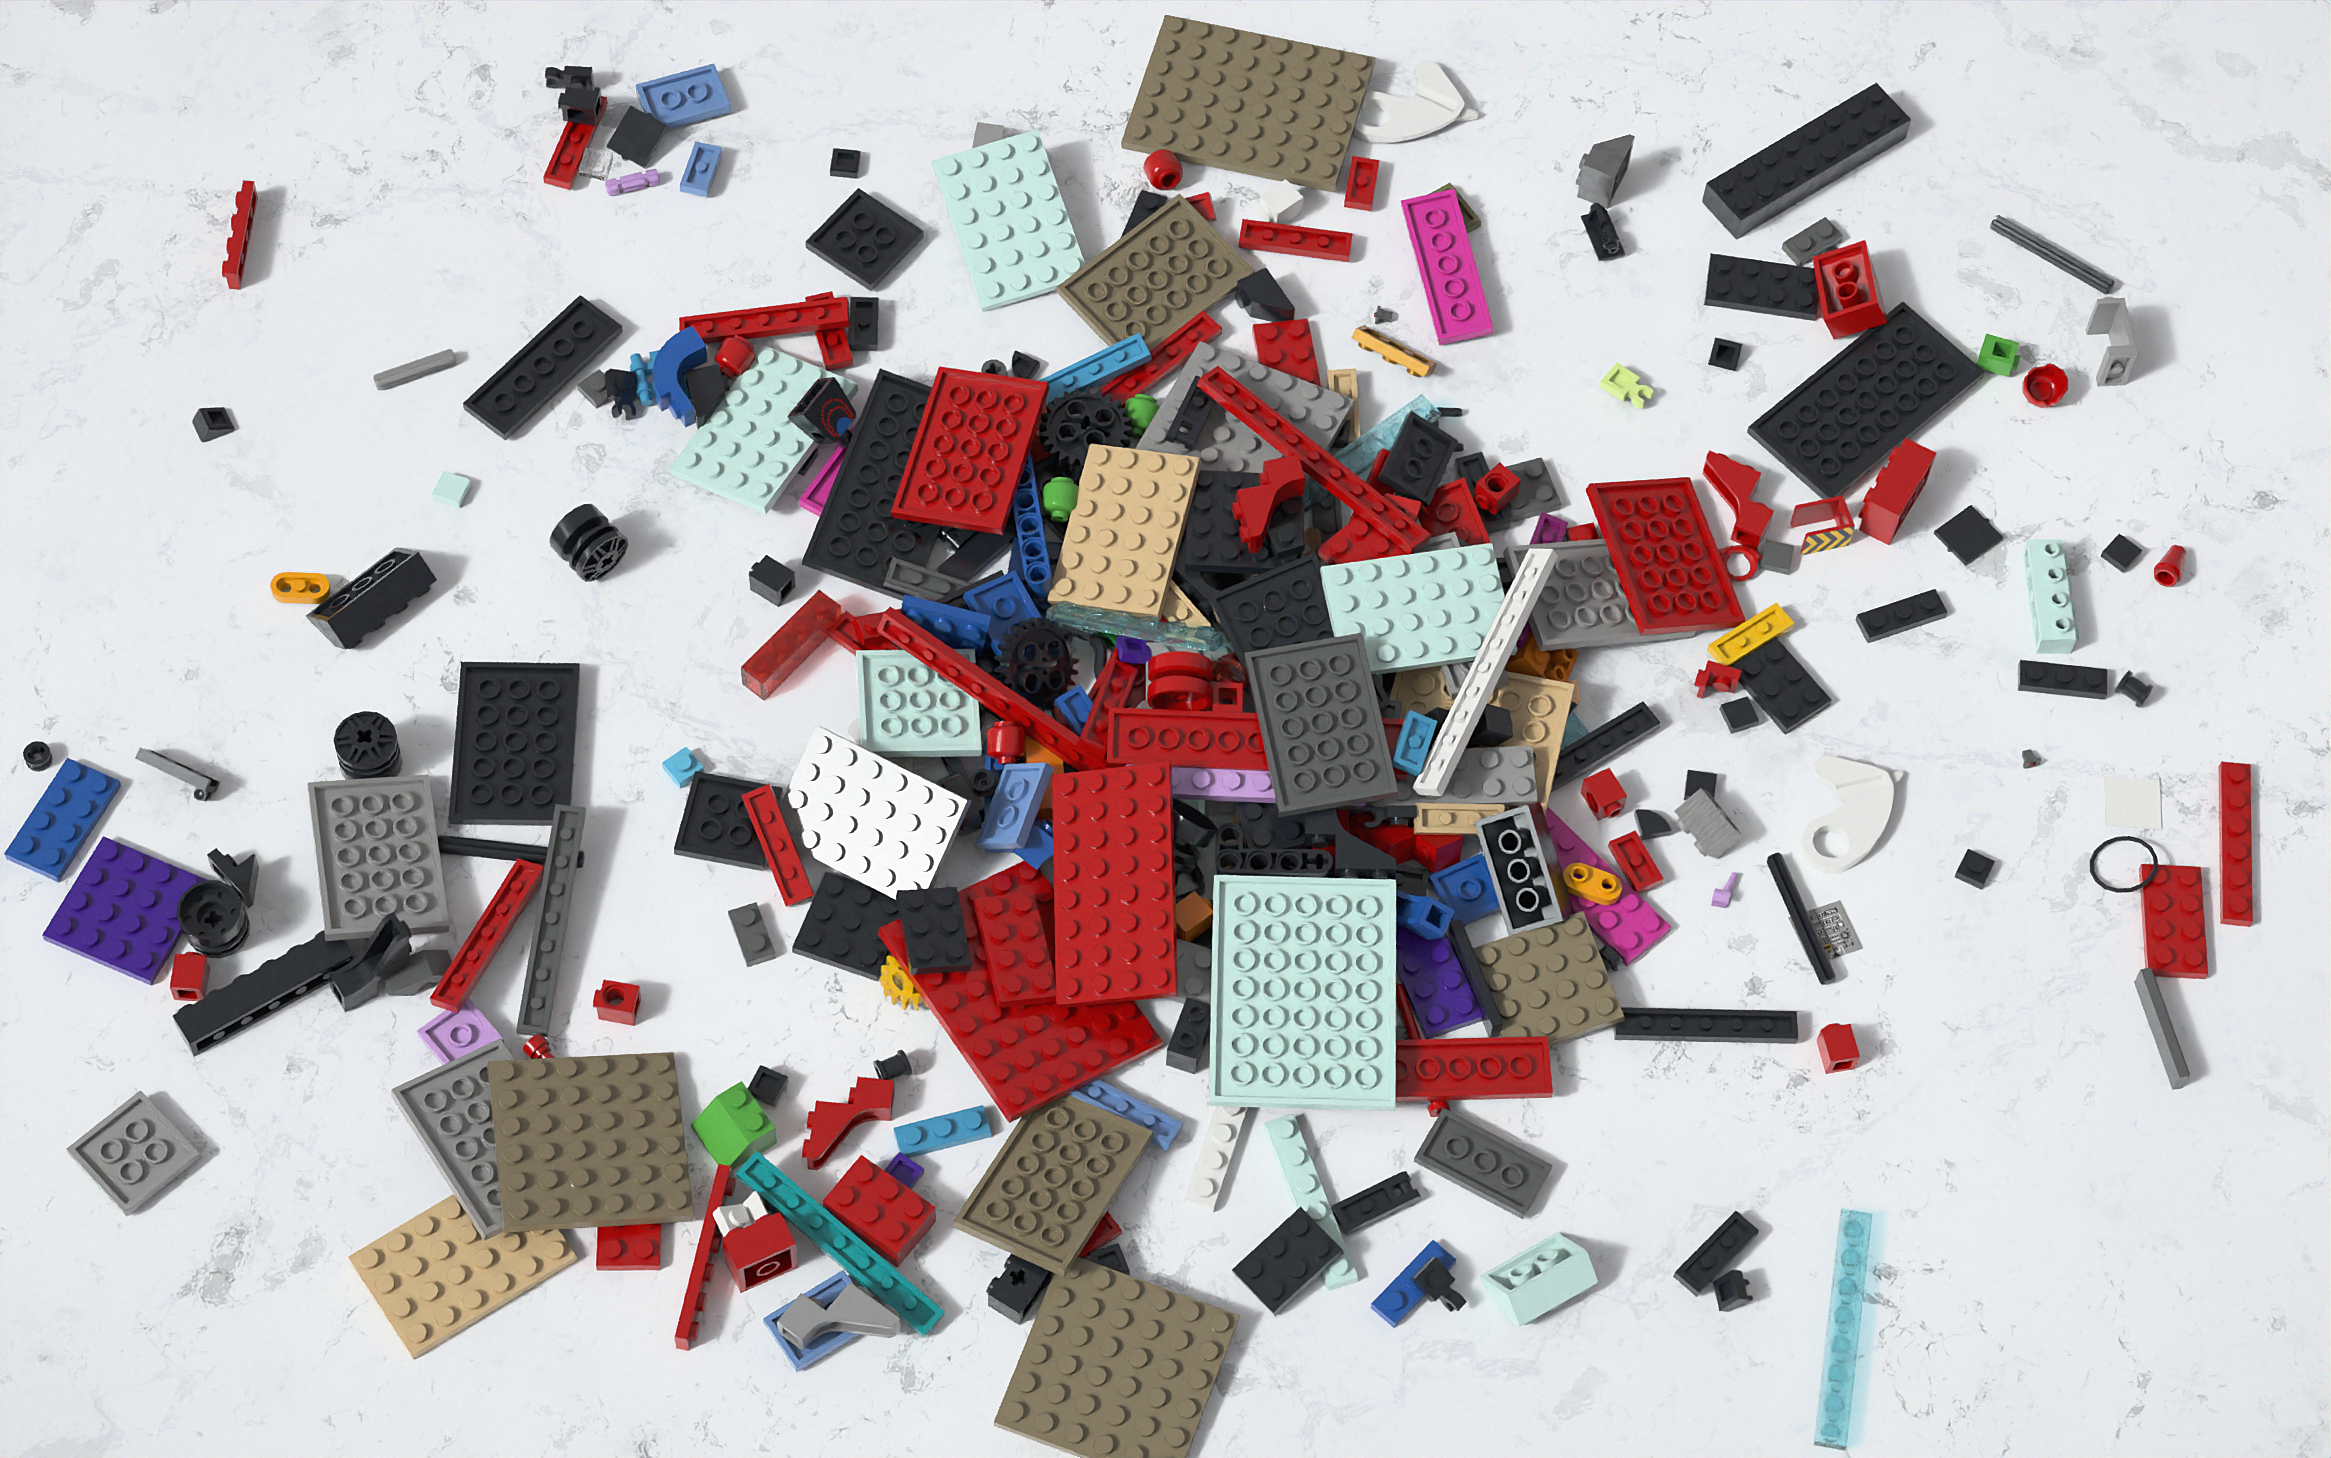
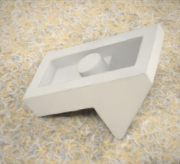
(739, 1215)

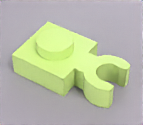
(1624, 383)

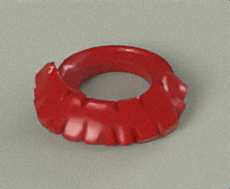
(1749, 552)

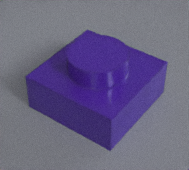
(1132, 650)
(905, 1170)

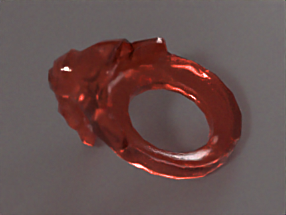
(1222, 671)

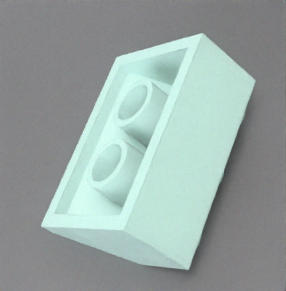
(1540, 1279)

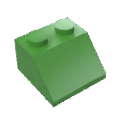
(734, 1127)

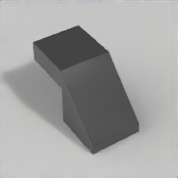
(423, 968)

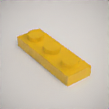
(1750, 635)

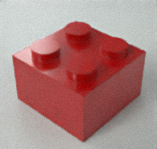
(759, 1251)

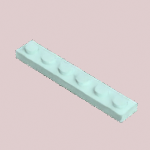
(1308, 1192)

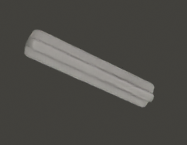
(414, 369)

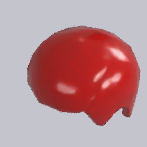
(2045, 385)

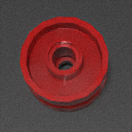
(1180, 681)

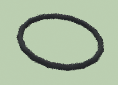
(2123, 838)

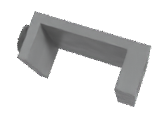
(2112, 318)

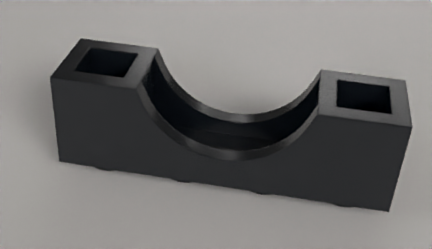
(1192, 584)

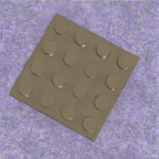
(1550, 982)

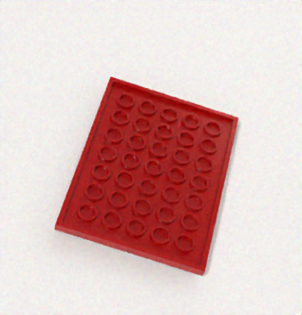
(1025, 1051)

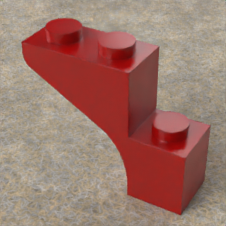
(1737, 485)
(1254, 506)
(1431, 851)
(834, 1121)

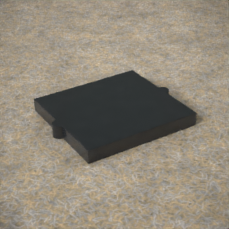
(637, 136)
(1968, 535)

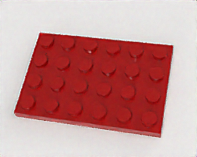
(970, 450)
(1665, 555)

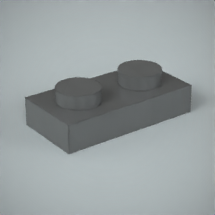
(1811, 241)
(751, 934)

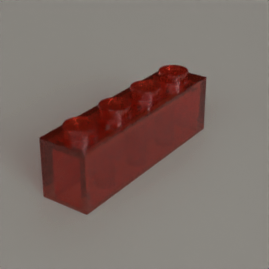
(790, 645)

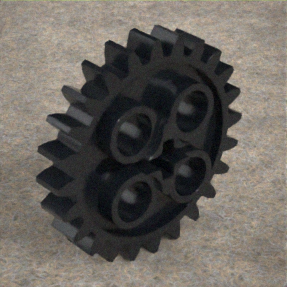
(1084, 428)
(1034, 643)

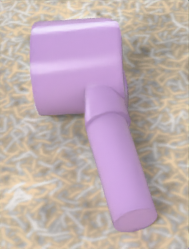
(1721, 897)

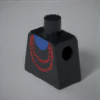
(825, 413)

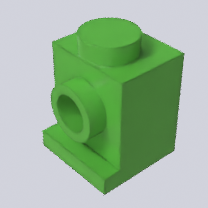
(1998, 355)

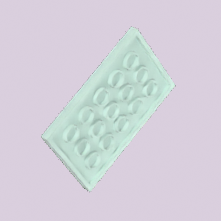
(1009, 219)
(748, 442)
(1416, 606)

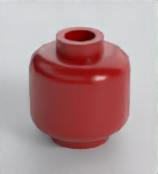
(1163, 169)
(734, 356)
(1006, 742)

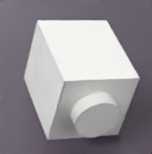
(1280, 203)

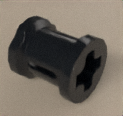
(2134, 689)
(893, 1066)

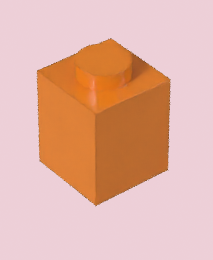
(1193, 916)

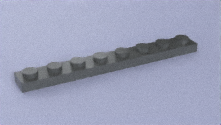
(551, 920)

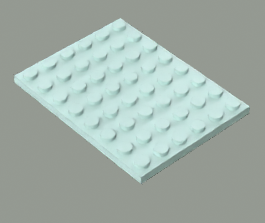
(1303, 993)

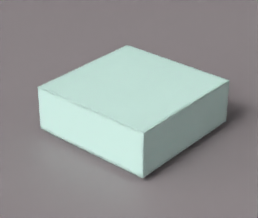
(451, 489)

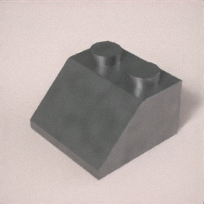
(1604, 169)

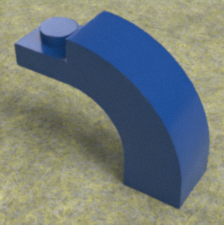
(677, 355)

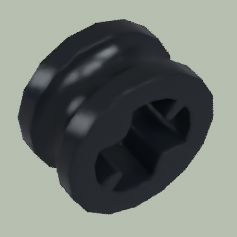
(39, 765)

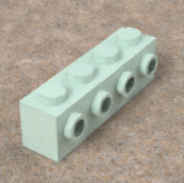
(2050, 596)

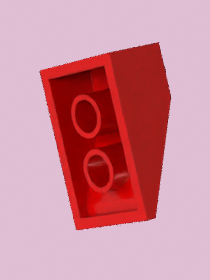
(1849, 290)

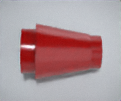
(2170, 567)

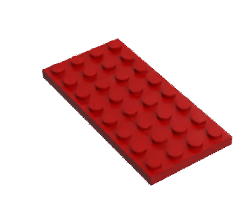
(1114, 885)

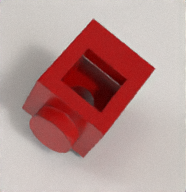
(1227, 691)

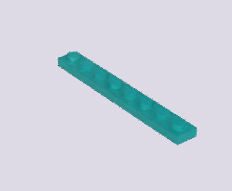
(840, 1243)

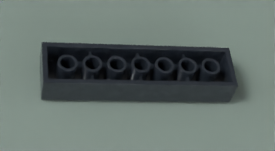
(1806, 160)

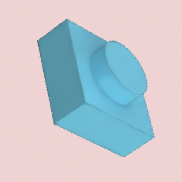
(682, 767)

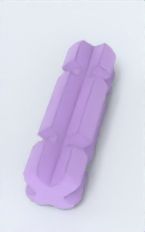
(632, 182)

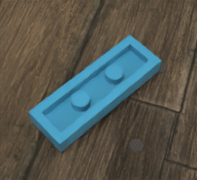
(942, 1132)

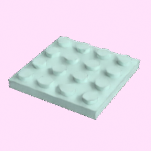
(913, 708)

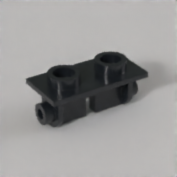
(1602, 233)

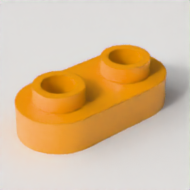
(301, 587)
(1591, 884)

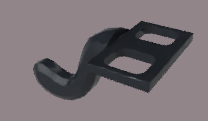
(1096, 643)

